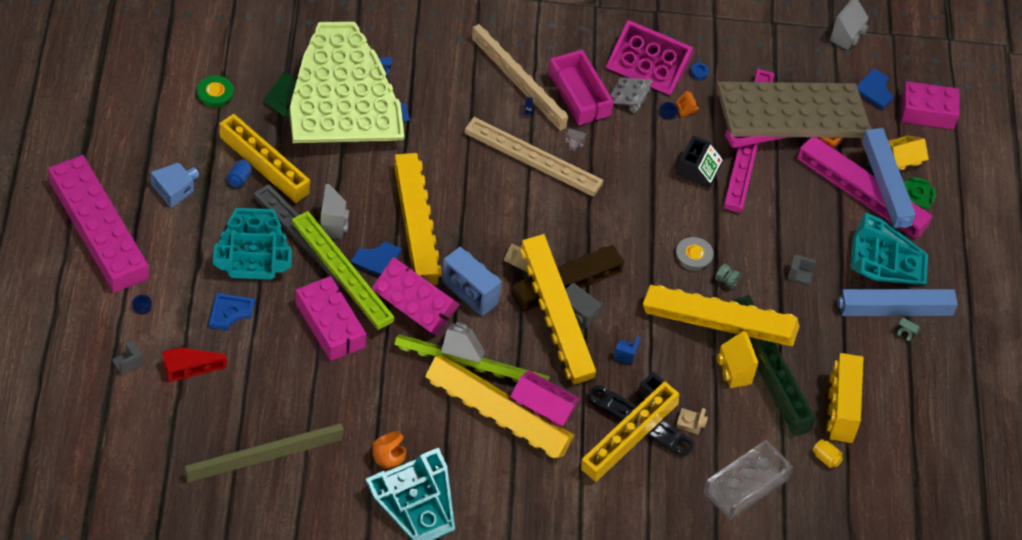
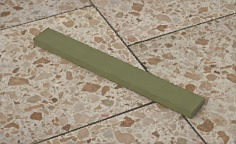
(263, 452)

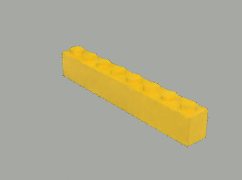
(416, 217)
(558, 309)
(721, 315)
(499, 406)

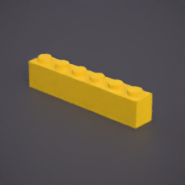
(264, 158)
(630, 431)

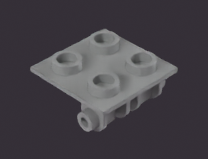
(631, 92)

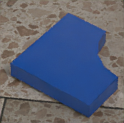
(874, 89)
(377, 259)
(229, 309)

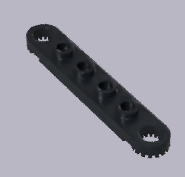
(621, 408)

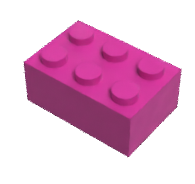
(930, 105)
(545, 398)

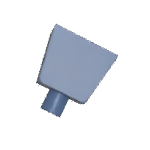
(174, 182)

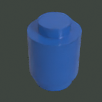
(239, 173)

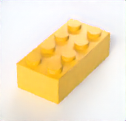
(845, 398)

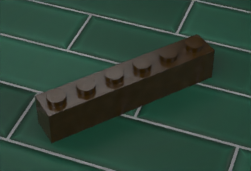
(581, 271)

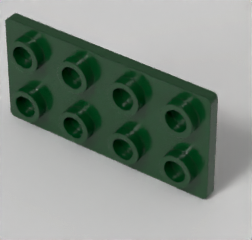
(281, 94)

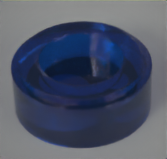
(528, 105)
(668, 110)
(142, 304)

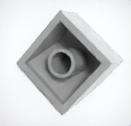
(850, 25)
(334, 214)
(462, 343)

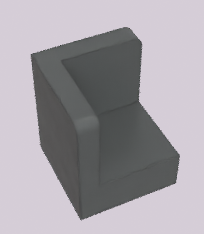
(801, 269)
(130, 360)

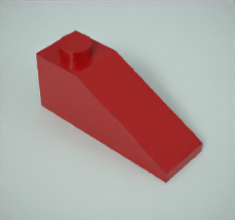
(186, 363)

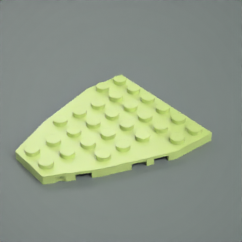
(343, 91)

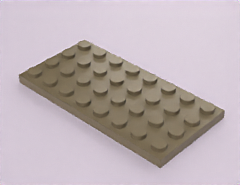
(793, 109)

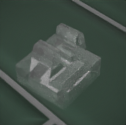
(575, 138)

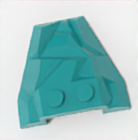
(252, 245)

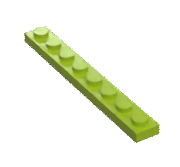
(343, 270)
(425, 349)

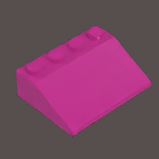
(650, 55)

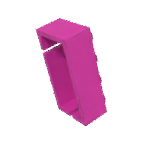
(580, 87)
(415, 296)
(330, 318)

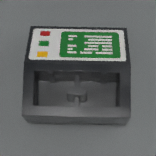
(700, 162)

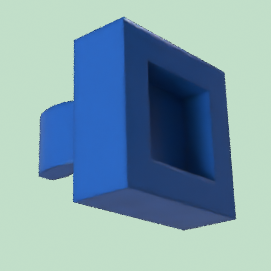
(386, 63)

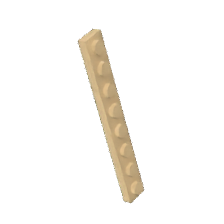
(520, 77)
(534, 156)

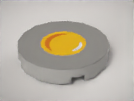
(694, 253)

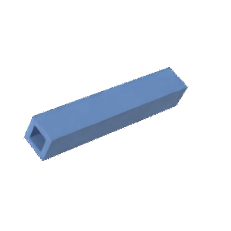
(888, 178)
(897, 302)

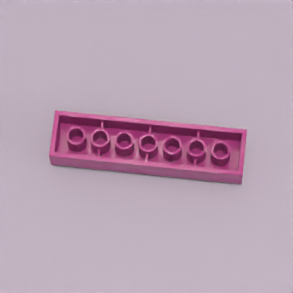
(98, 223)

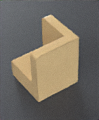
(514, 257)

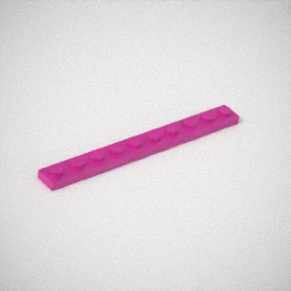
(743, 163)

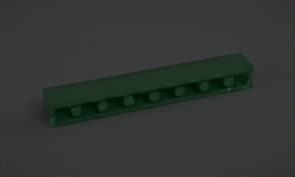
(781, 382)

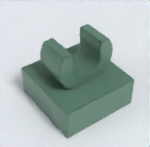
(907, 326)

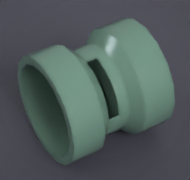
(728, 276)

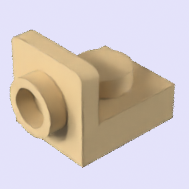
(691, 421)

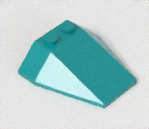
(886, 254)
(417, 496)

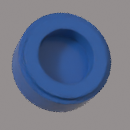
(699, 71)

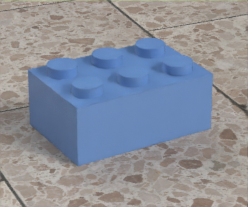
(471, 281)

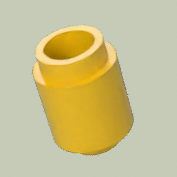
(828, 453)

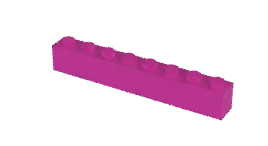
(855, 182)

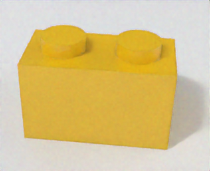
(908, 151)
(738, 361)

